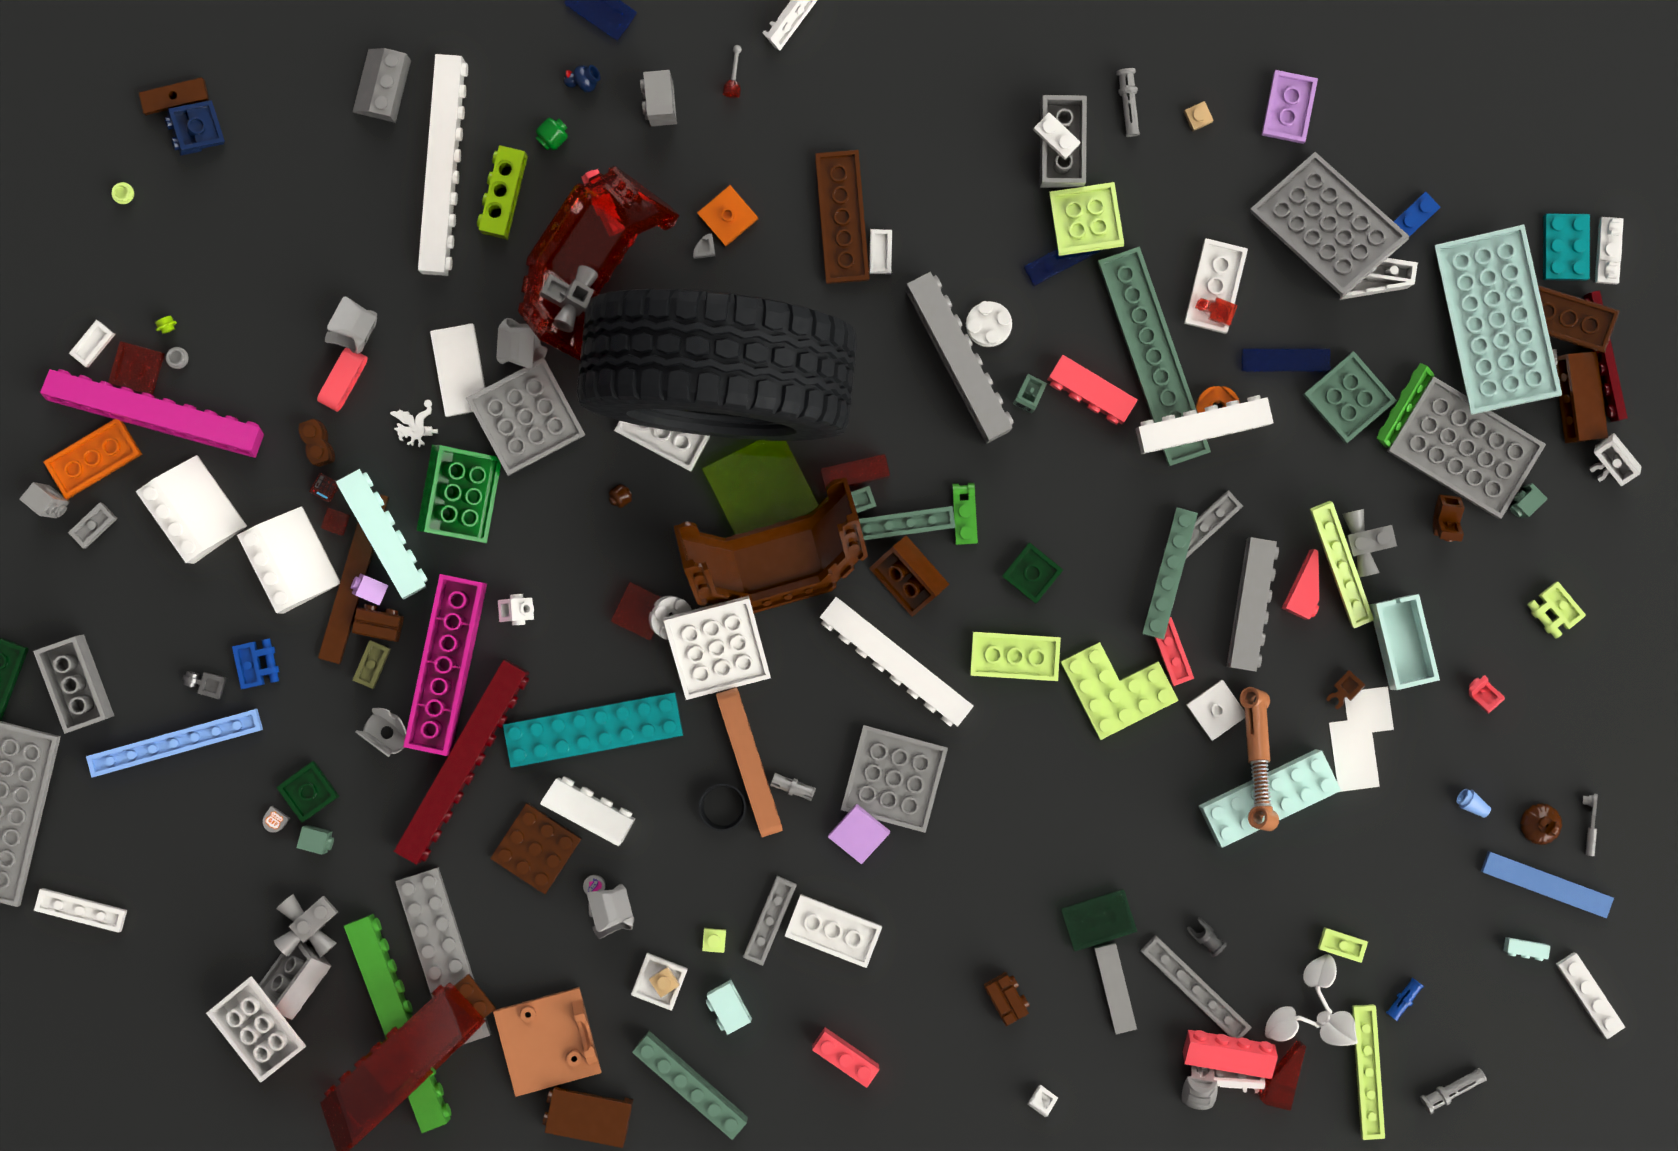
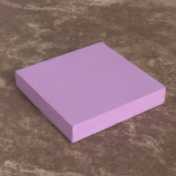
(859, 833)

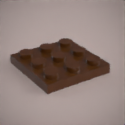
(536, 848)

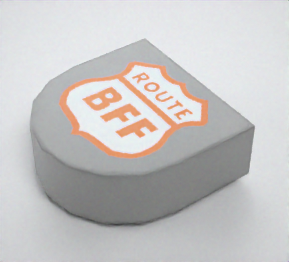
(275, 820)

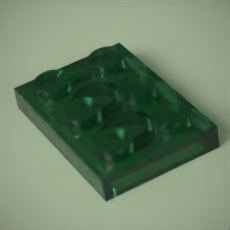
(1099, 920)

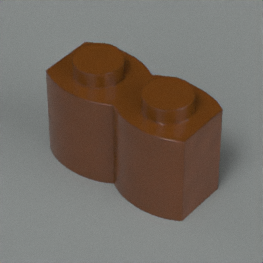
(317, 448)

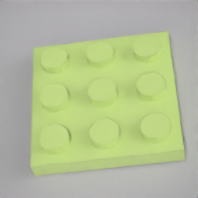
(1086, 219)

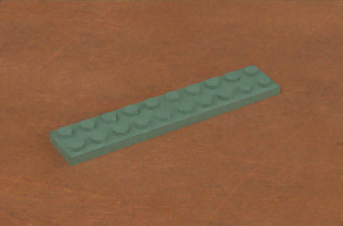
(1149, 344)

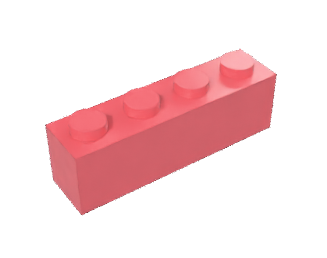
(1091, 389)
(1230, 1054)

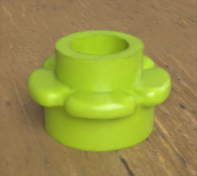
(165, 324)

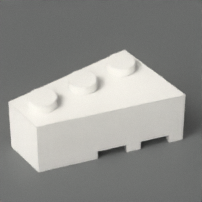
(1387, 277)

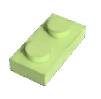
(1342, 945)

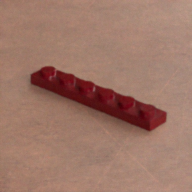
(1607, 366)

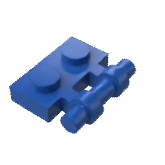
(249, 665)

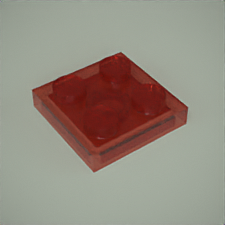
(136, 368)
(635, 610)

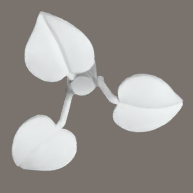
(1335, 1029)

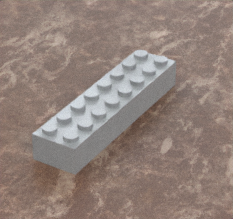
(958, 357)

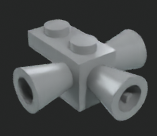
(571, 298)
(1363, 542)
(306, 925)

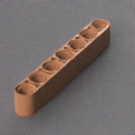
(749, 762)

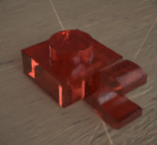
(1220, 311)

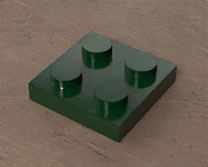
(1032, 573)
(307, 791)

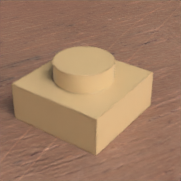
(1198, 116)
(664, 981)

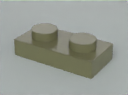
(371, 664)

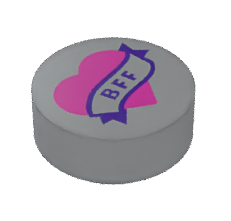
(594, 883)

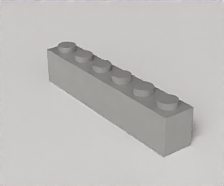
(1252, 604)

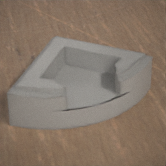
(704, 247)

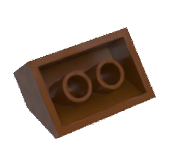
(909, 576)

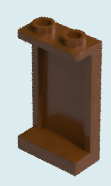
(587, 1117)

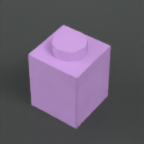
(369, 588)

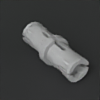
(793, 786)

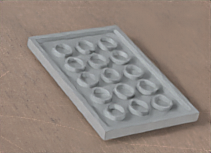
(1329, 224)
(1467, 453)

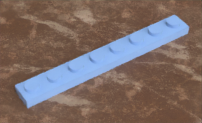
(174, 743)

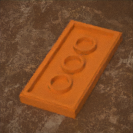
(92, 458)

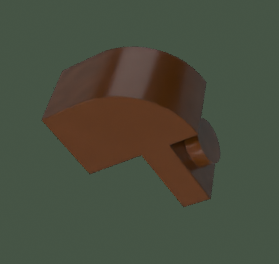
(1448, 518)

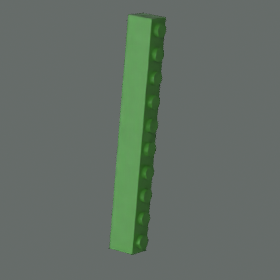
(393, 1010)

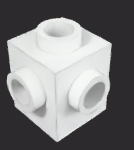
(516, 609)

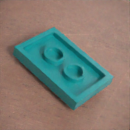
(1566, 247)

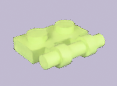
(1561, 605)

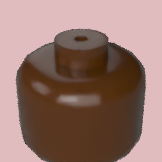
(620, 496)

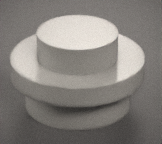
(177, 358)

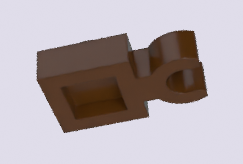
(1347, 687)

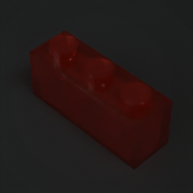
(858, 471)

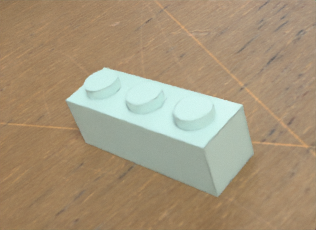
(1526, 948)

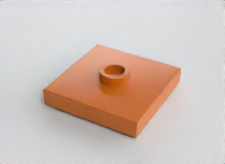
(727, 215)

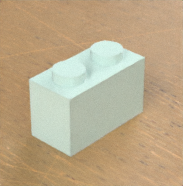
(728, 1006)

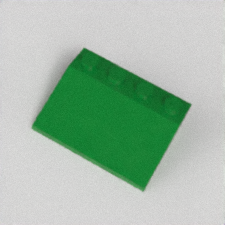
(459, 493)

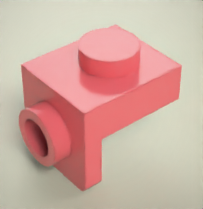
(1485, 694)

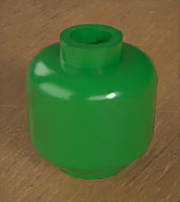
(551, 134)

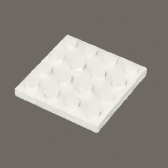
(717, 647)

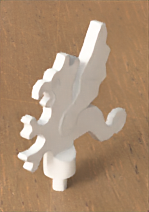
(416, 427)

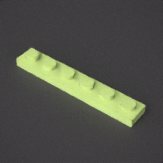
(1341, 564)
(1368, 1072)

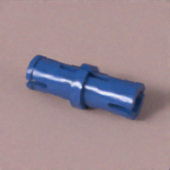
(1404, 999)

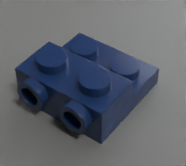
(194, 127)

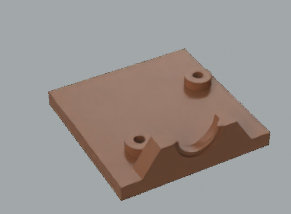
(542, 1045)

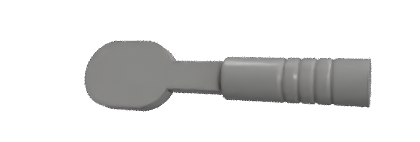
(1591, 800)

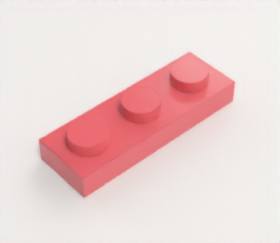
(1174, 656)

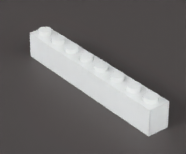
(896, 661)

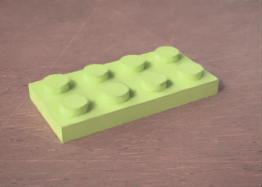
(1015, 656)

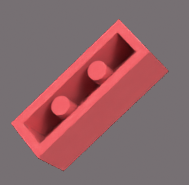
(845, 1057)

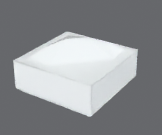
(1042, 1101)

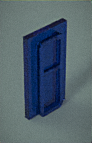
(608, 15)

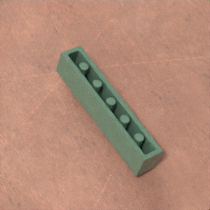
(690, 1085)

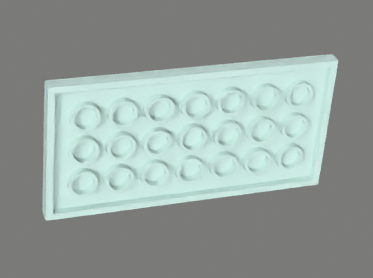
(1498, 320)

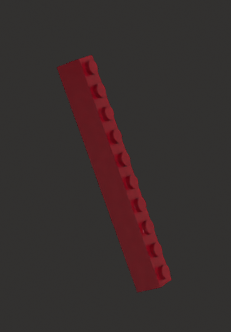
(461, 762)

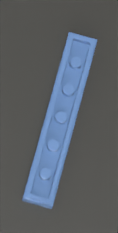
(1547, 884)

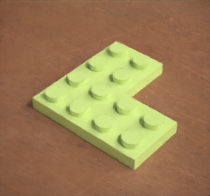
(1112, 702)

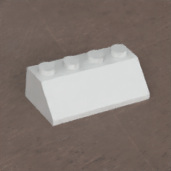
(588, 811)

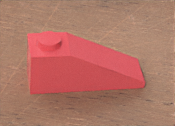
(1304, 593)

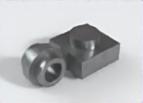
(210, 684)

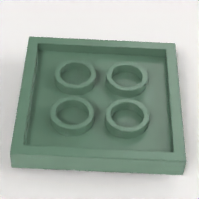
(1349, 397)

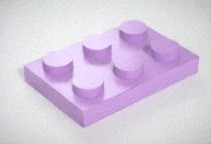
(1289, 106)

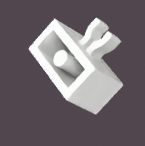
(1616, 460)

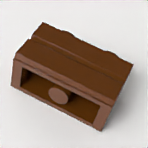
(378, 624)
(1006, 998)

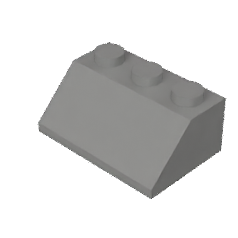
(382, 84)
(294, 979)

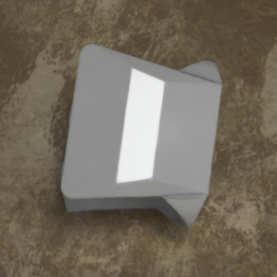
(351, 325)
(518, 344)
(373, 727)
(610, 911)

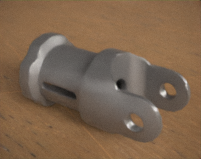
(1208, 938)

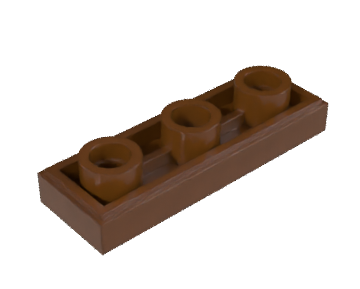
(161, 98)

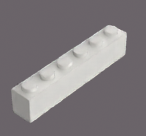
(1204, 425)

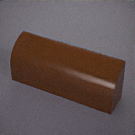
(1581, 397)

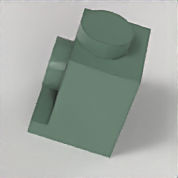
(1527, 501)

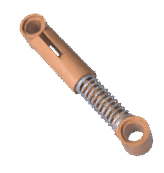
(1259, 756)

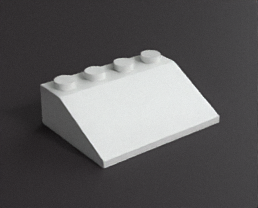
(191, 509)
(289, 560)
(256, 1029)

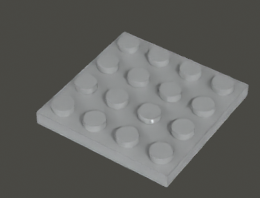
(525, 416)
(895, 778)

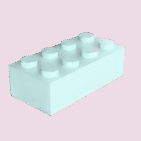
(1404, 642)

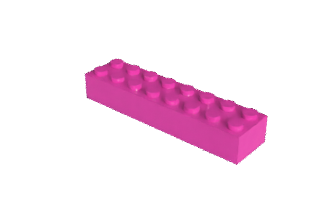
(445, 665)

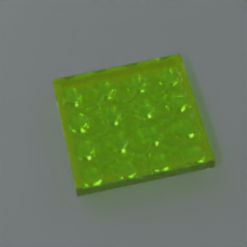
(760, 486)

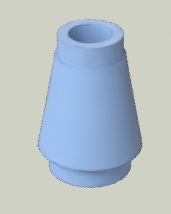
(1473, 803)

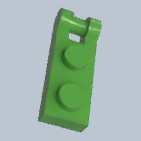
(965, 514)

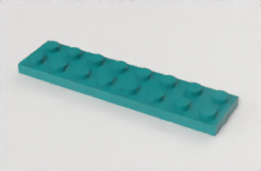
(593, 730)

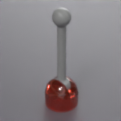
(732, 87)

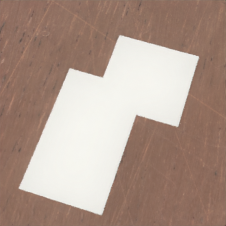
(1354, 739)

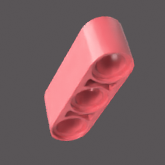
(342, 379)

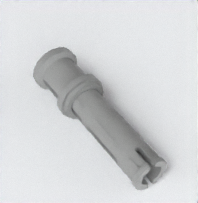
(1129, 90)
(1444, 1095)

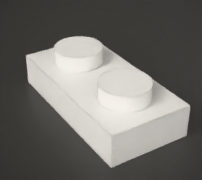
(1056, 136)

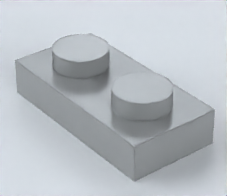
(92, 525)

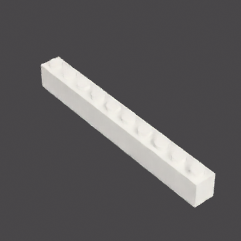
(442, 165)

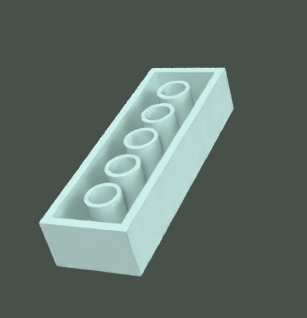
(380, 533)
(1291, 789)

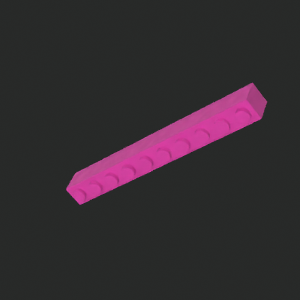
(152, 413)

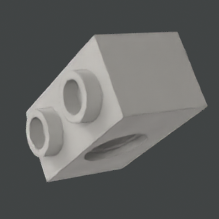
(45, 500)

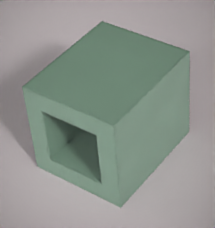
(315, 839)

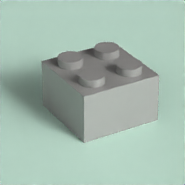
(660, 98)

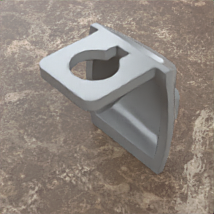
(1199, 1091)

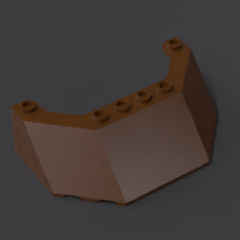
(779, 560)

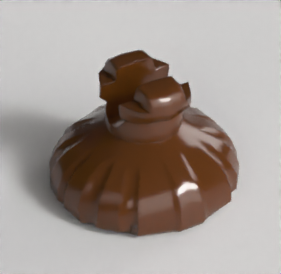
(1536, 819)

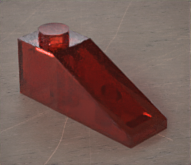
(1281, 1088)

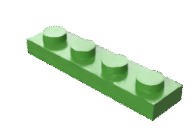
(1405, 405)

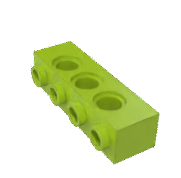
(501, 225)

